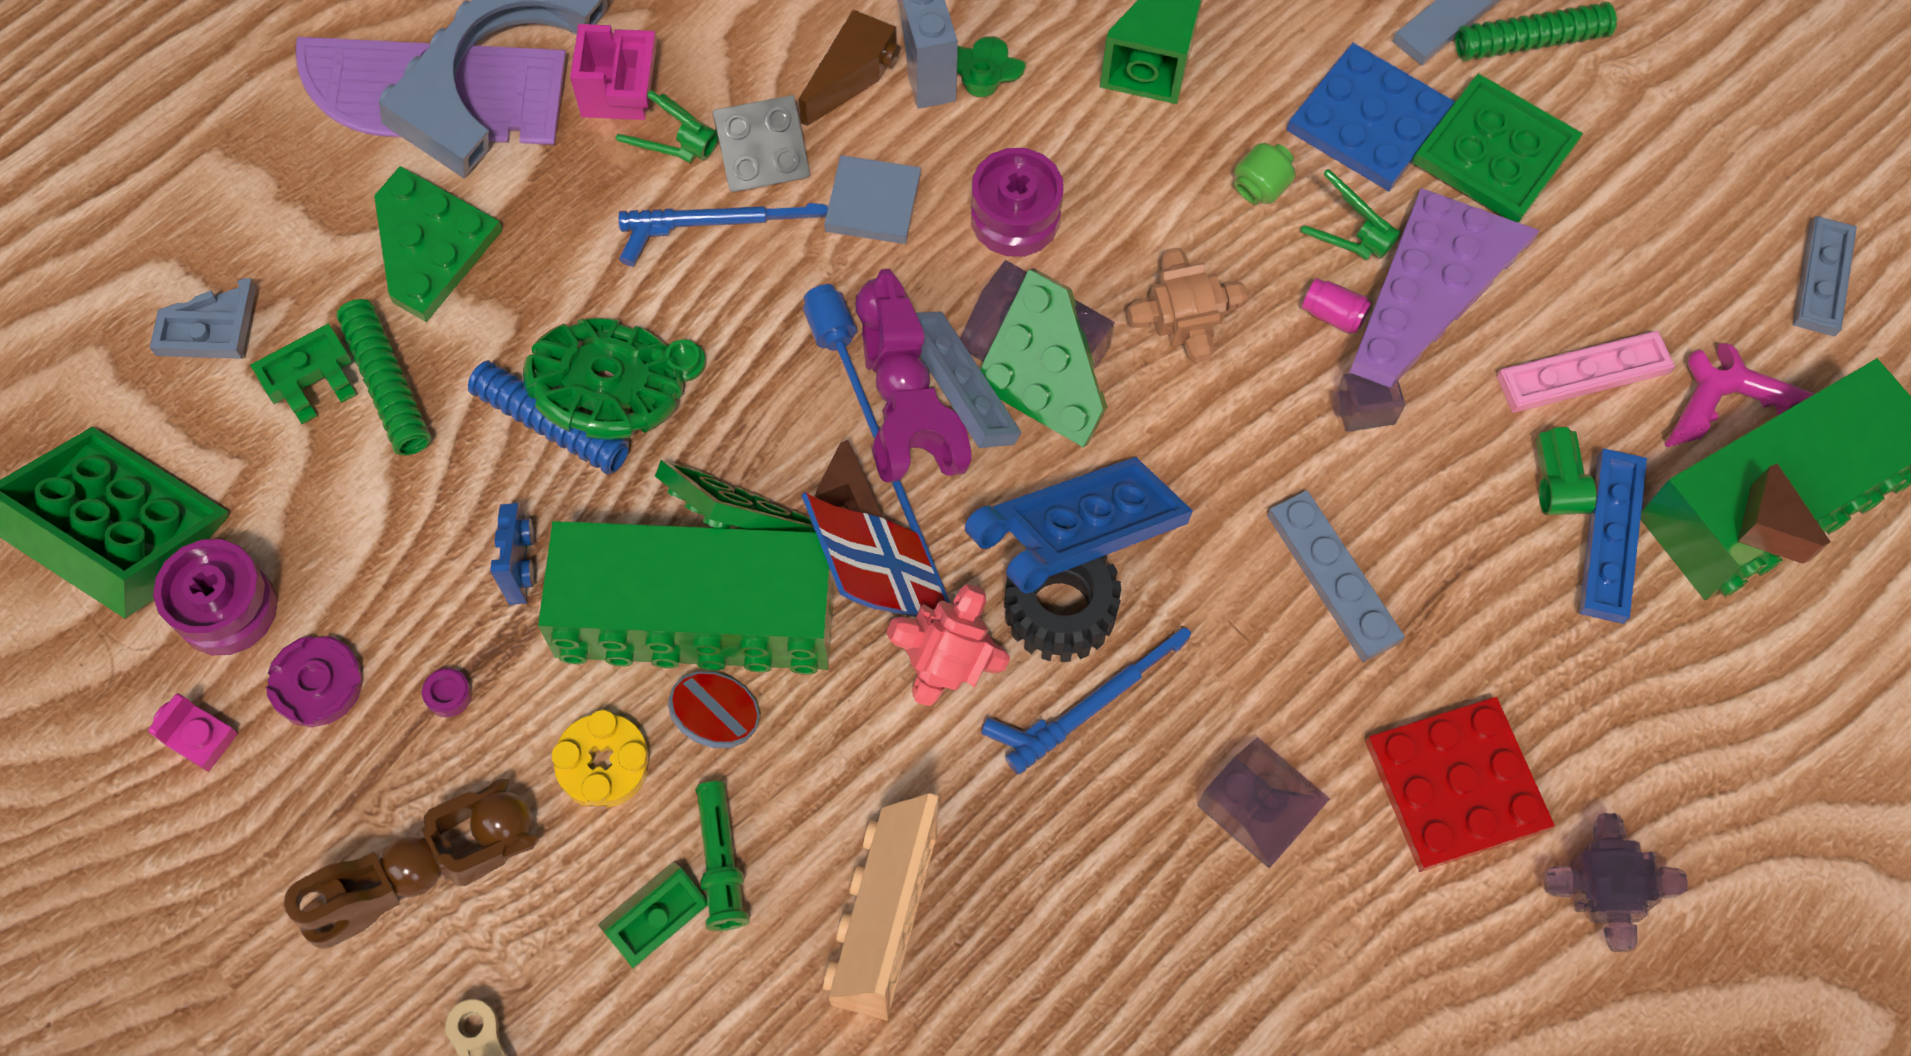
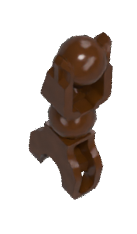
(366, 888)

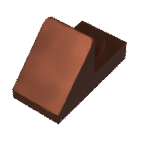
(846, 483)

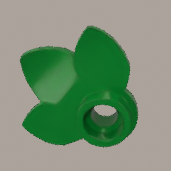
(987, 66)

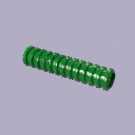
(1536, 31)
(383, 377)

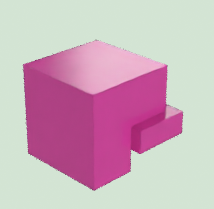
(613, 71)

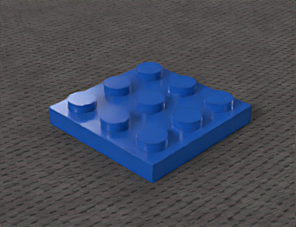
(1369, 116)

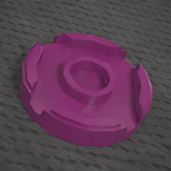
(314, 681)

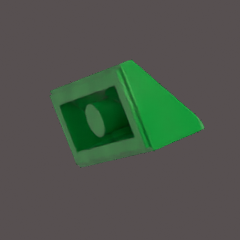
(653, 914)

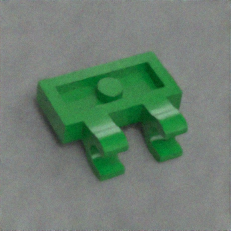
(302, 364)

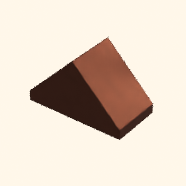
(1780, 520)

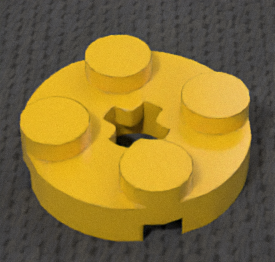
(601, 733)

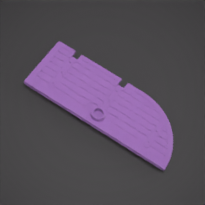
(498, 85)

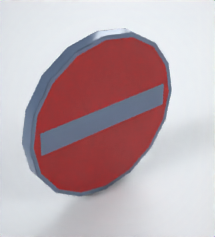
(713, 709)

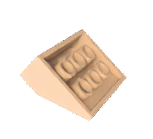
(884, 907)

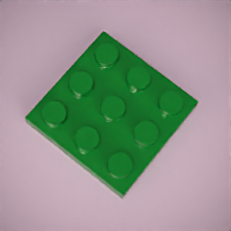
(1497, 148)

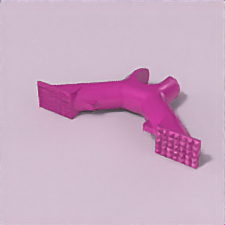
(1718, 383)

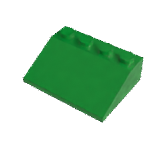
(103, 518)

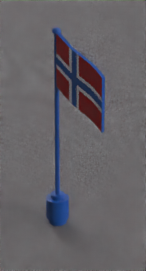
(867, 555)

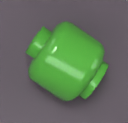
(1264, 173)

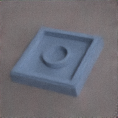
(873, 199)

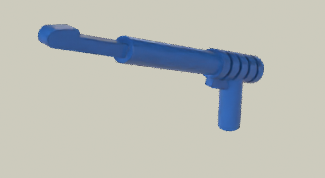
(659, 222)
(1044, 737)

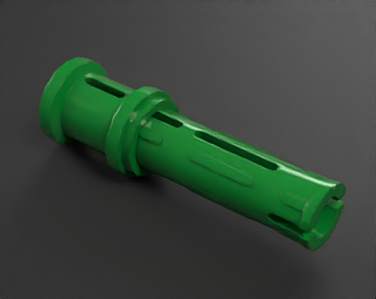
(721, 877)

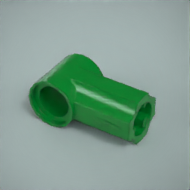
(1563, 484)

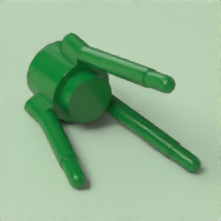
(695, 137)
(1376, 233)

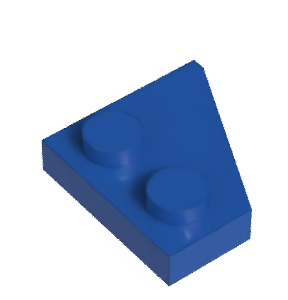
(513, 570)

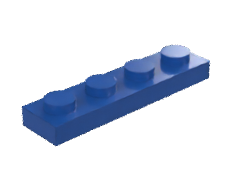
(1613, 537)

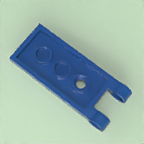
(1095, 515)

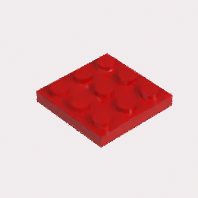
(1459, 784)

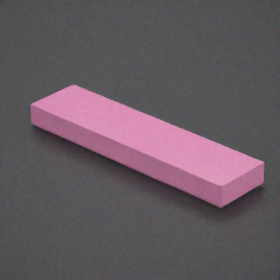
(1585, 371)

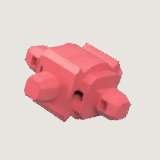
(948, 645)

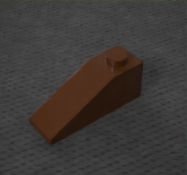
(850, 65)

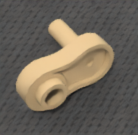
(483, 1044)

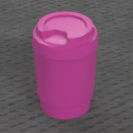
(1337, 305)

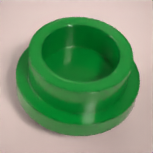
(690, 358)

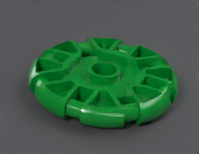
(609, 349)

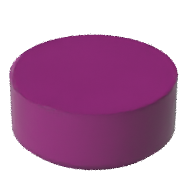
(446, 692)

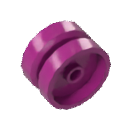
(1016, 202)
(215, 597)

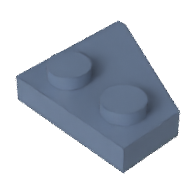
(206, 324)

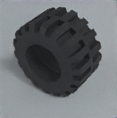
(1070, 633)

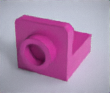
(191, 732)

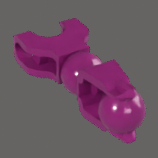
(912, 409)

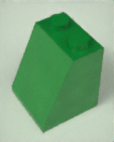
(1151, 49)

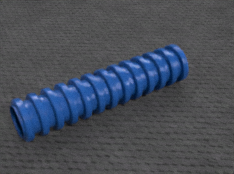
(509, 395)

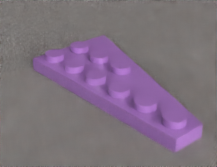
(1436, 274)

